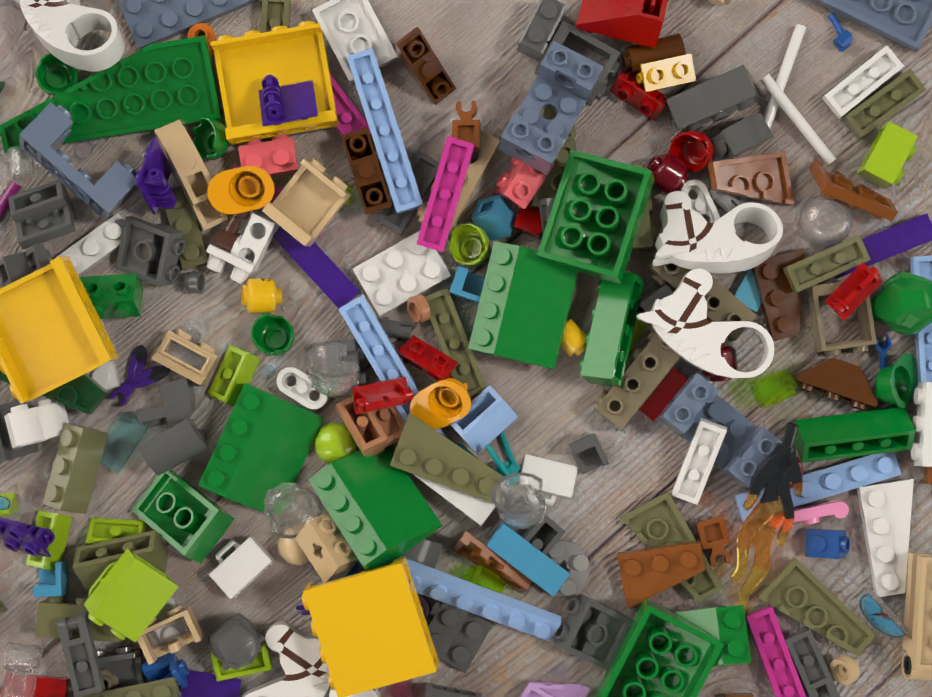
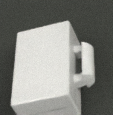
(556, 477)
(240, 566)

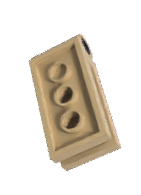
(917, 660)

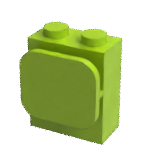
(129, 596)

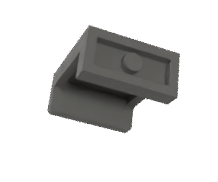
(125, 664)

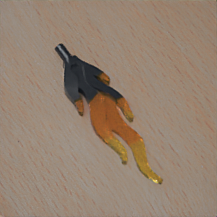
(774, 506)

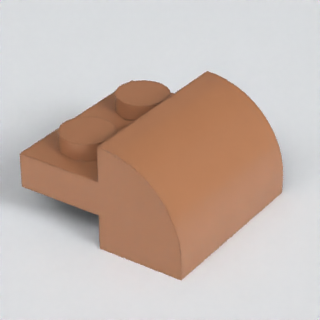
(371, 429)

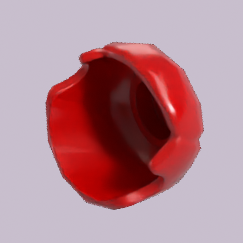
(692, 149)

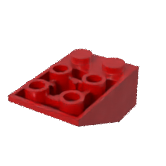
(624, 19)

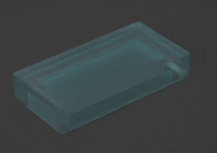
(122, 441)

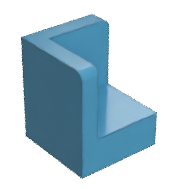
(494, 217)
(467, 285)
(53, 582)

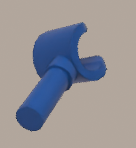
(845, 38)
(882, 350)

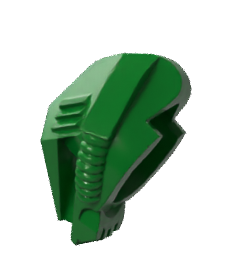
(904, 303)

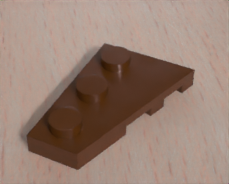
(778, 302)

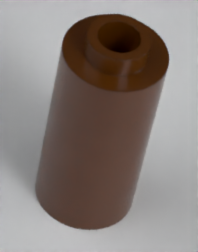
(666, 48)

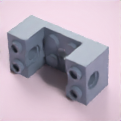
(562, 84)
(46, 135)
(743, 443)

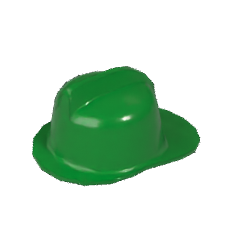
(897, 382)

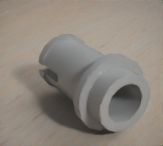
(724, 200)

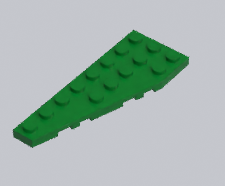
(135, 94)

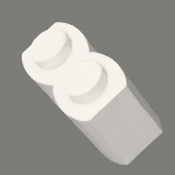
(36, 423)

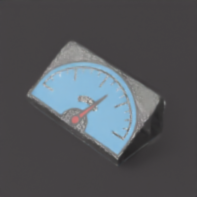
(879, 614)

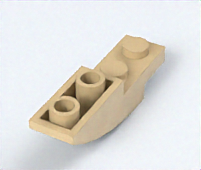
(190, 172)

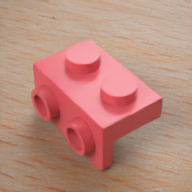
(273, 156)
(519, 183)

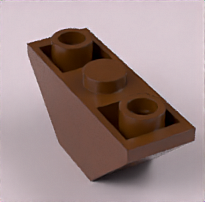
(424, 66)
(366, 171)
(837, 381)

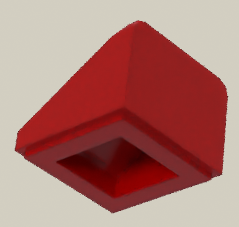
(528, 221)

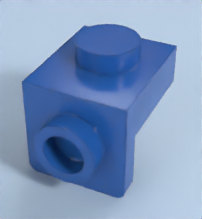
(826, 543)
(167, 667)

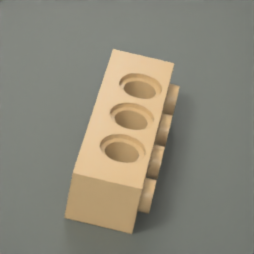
(475, 172)

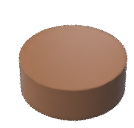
(418, 308)

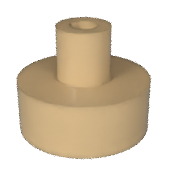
(845, 670)

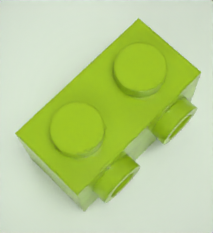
(887, 155)

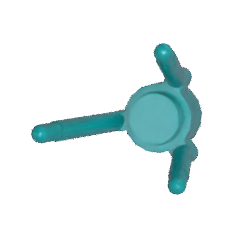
(502, 468)

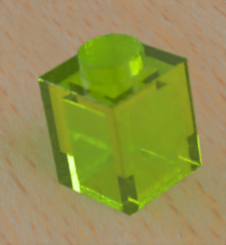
(773, 388)

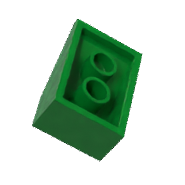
(183, 515)
(726, 625)

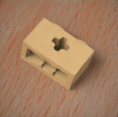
(326, 548)

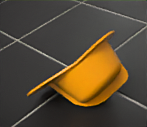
(240, 190)
(441, 403)

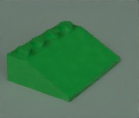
(596, 215)
(523, 307)
(260, 447)
(374, 506)
(660, 657)

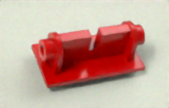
(629, 90)
(854, 290)
(427, 357)
(381, 395)

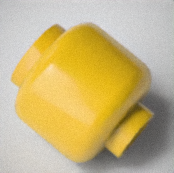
(260, 295)

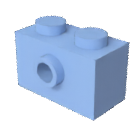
(485, 419)

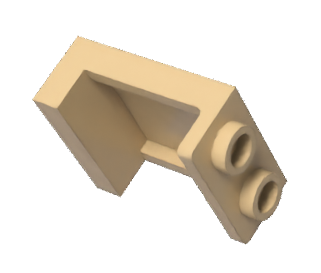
(308, 202)

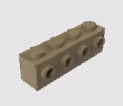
(721, 303)
(638, 382)

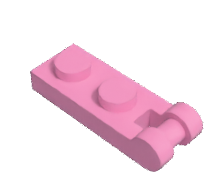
(810, 513)

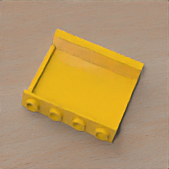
(291, 57)
(49, 331)
(371, 629)

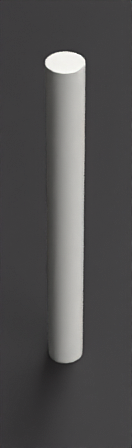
(784, 72)
(797, 119)

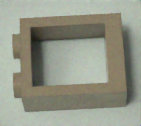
(865, 321)

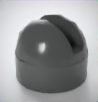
(194, 281)

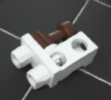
(241, 250)

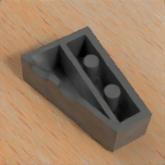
(714, 99)

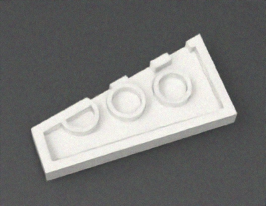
(886, 528)

